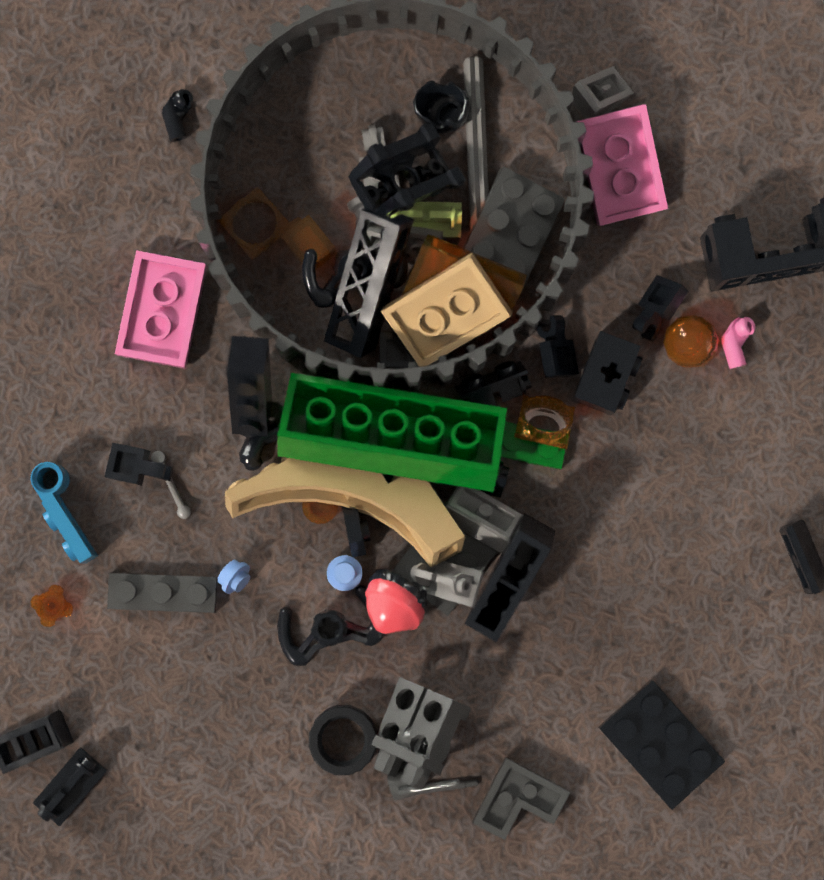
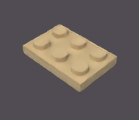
(446, 311)

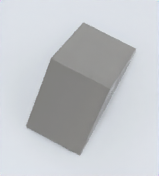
(600, 93)

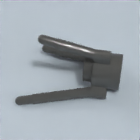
(402, 790)

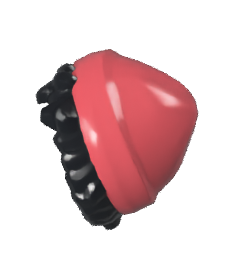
(394, 602)

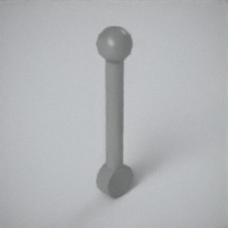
(183, 510)

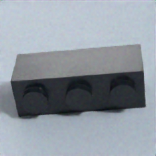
(249, 385)

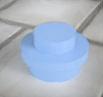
(344, 573)
(234, 576)

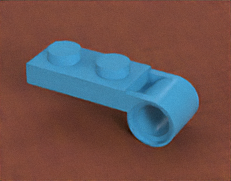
(59, 516)

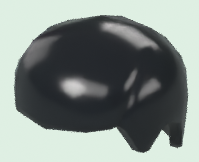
(442, 105)

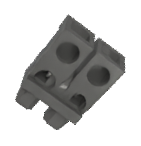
(418, 731)

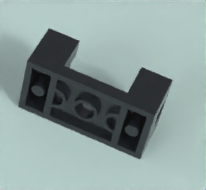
(732, 259)

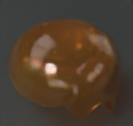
(691, 341)

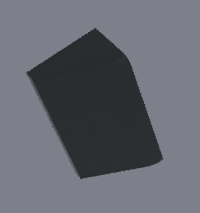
(804, 556)

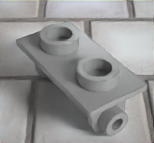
(449, 581)

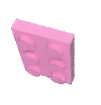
(624, 165)
(161, 309)

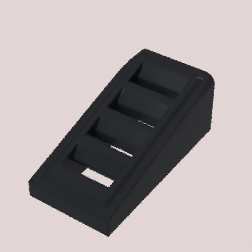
(52, 731)

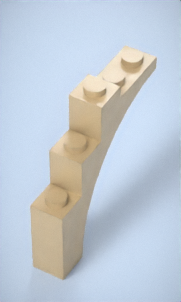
(403, 504)

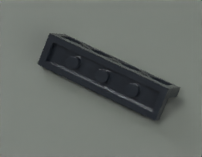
(380, 286)

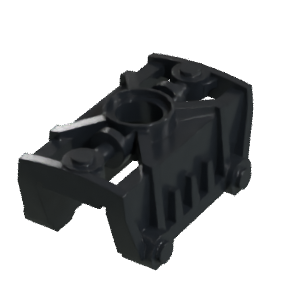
(397, 159)

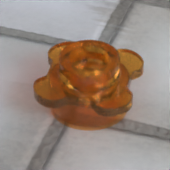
(41, 605)

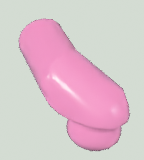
(734, 338)

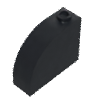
(511, 577)

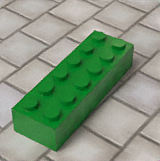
(391, 432)

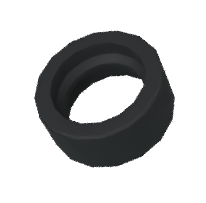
(315, 740)

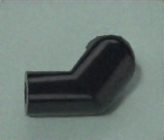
(174, 113)
(253, 446)

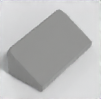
(483, 517)

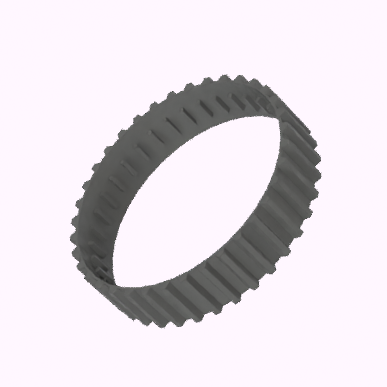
(361, 15)

